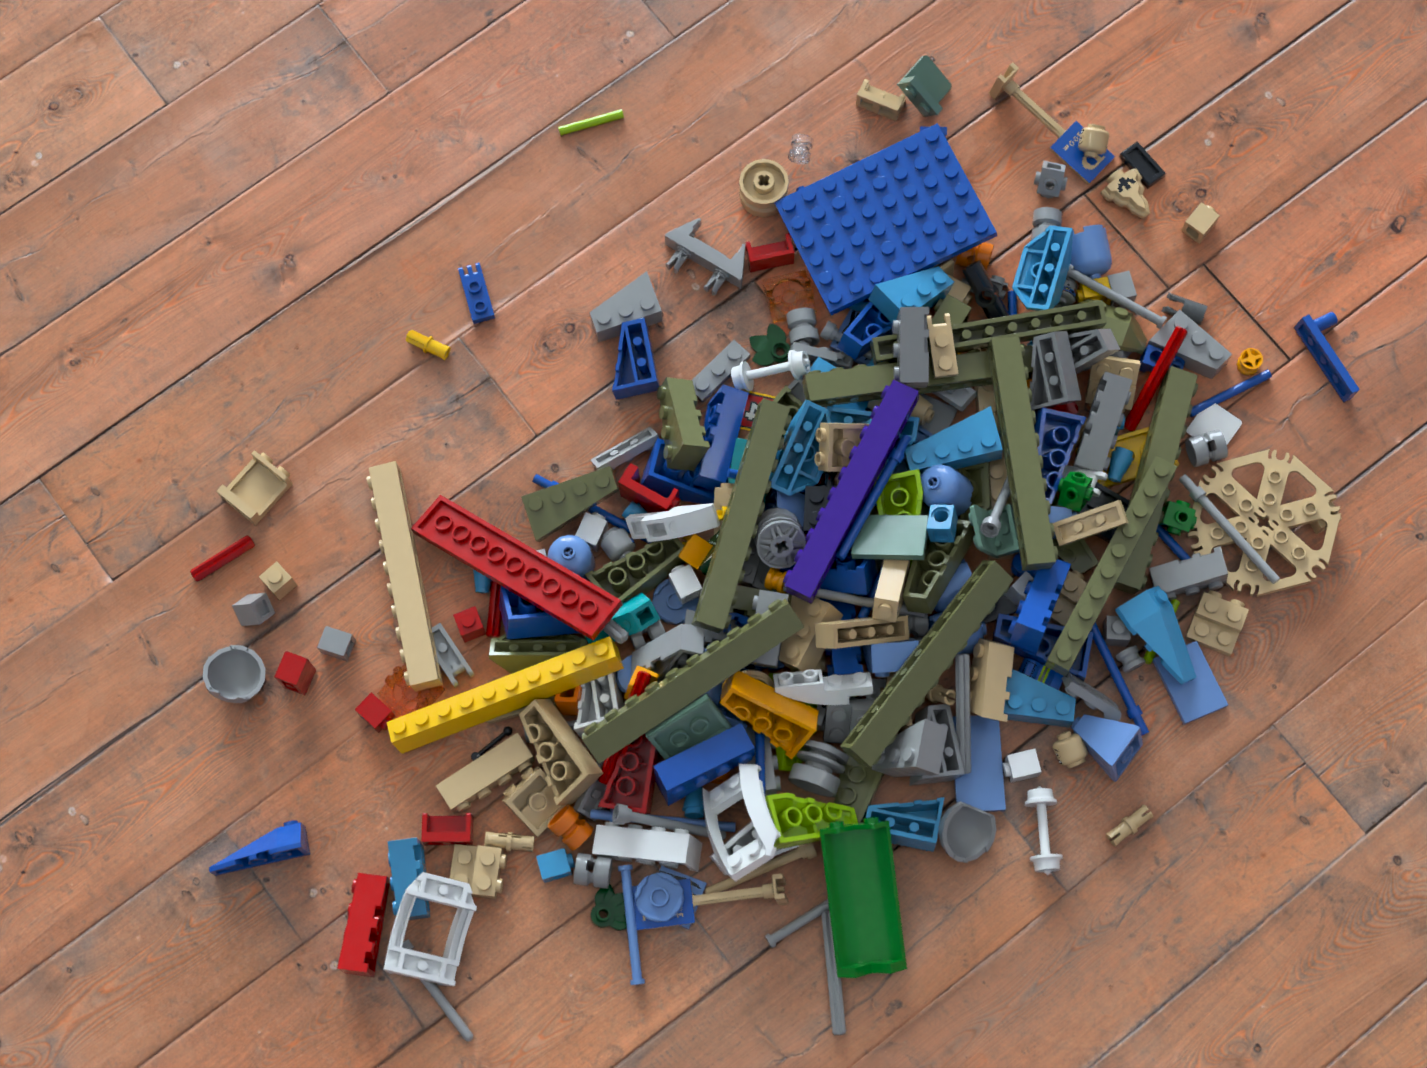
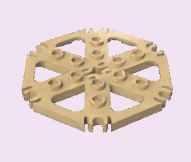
(1285, 516)

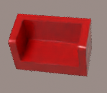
(770, 255)
(295, 673)
(447, 830)

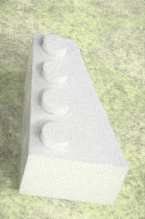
(647, 845)

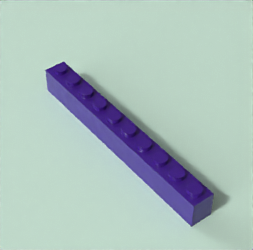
(851, 492)

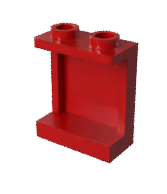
(651, 501)

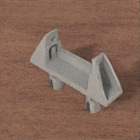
(689, 247)

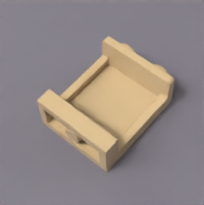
(256, 488)

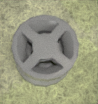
(1130, 659)

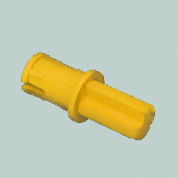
(428, 344)

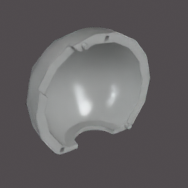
(234, 674)
(966, 832)

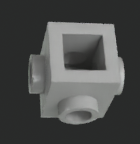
(1050, 179)

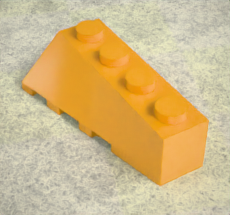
(780, 718)

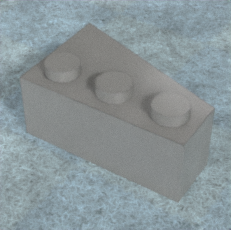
(911, 347)

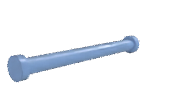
(631, 924)

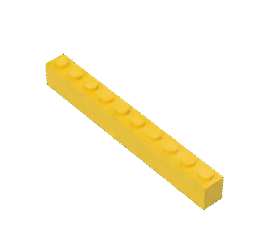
(505, 695)

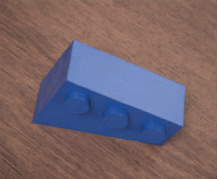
(635, 362)

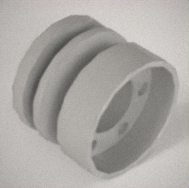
(773, 528)
(816, 773)

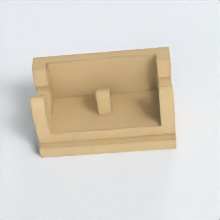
(880, 101)

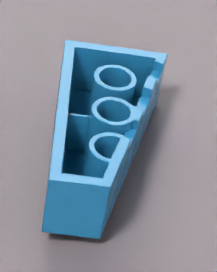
(958, 446)

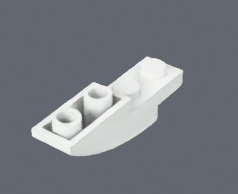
(674, 523)
(813, 688)

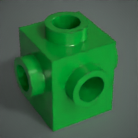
(1075, 491)
(1178, 517)

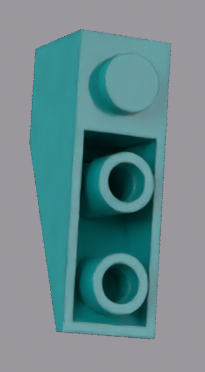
(633, 616)

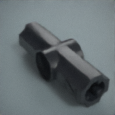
(980, 281)

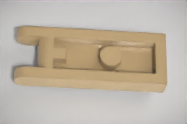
(942, 348)

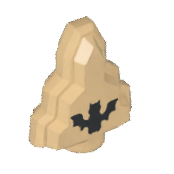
(1127, 192)

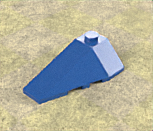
(278, 845)

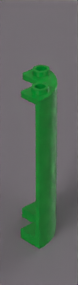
(863, 898)

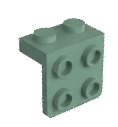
(925, 86)
(1005, 542)

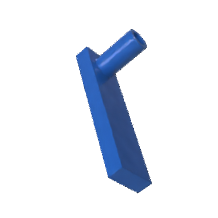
(1311, 335)

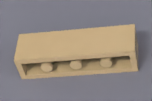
(860, 632)
(486, 773)

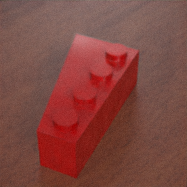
(633, 777)
(364, 925)

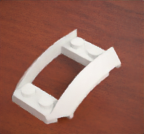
(740, 786)
(424, 965)

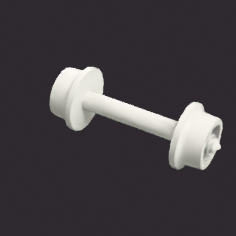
(744, 377)
(1046, 861)

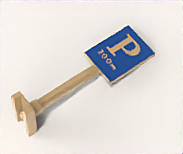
(1067, 144)
(687, 914)

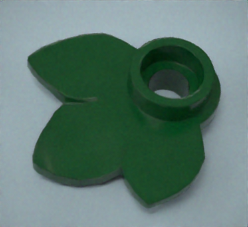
(768, 345)
(613, 906)

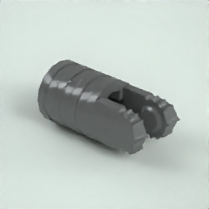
(1191, 308)

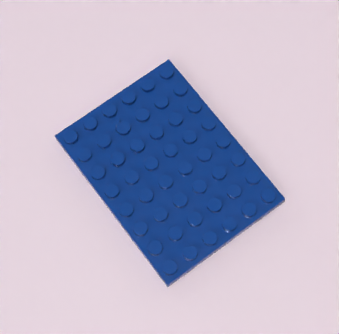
(885, 218)

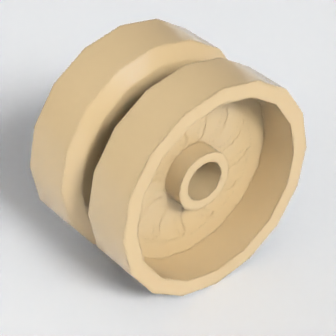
(761, 186)

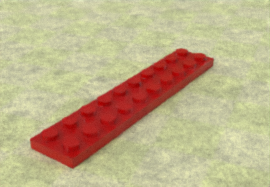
(517, 567)

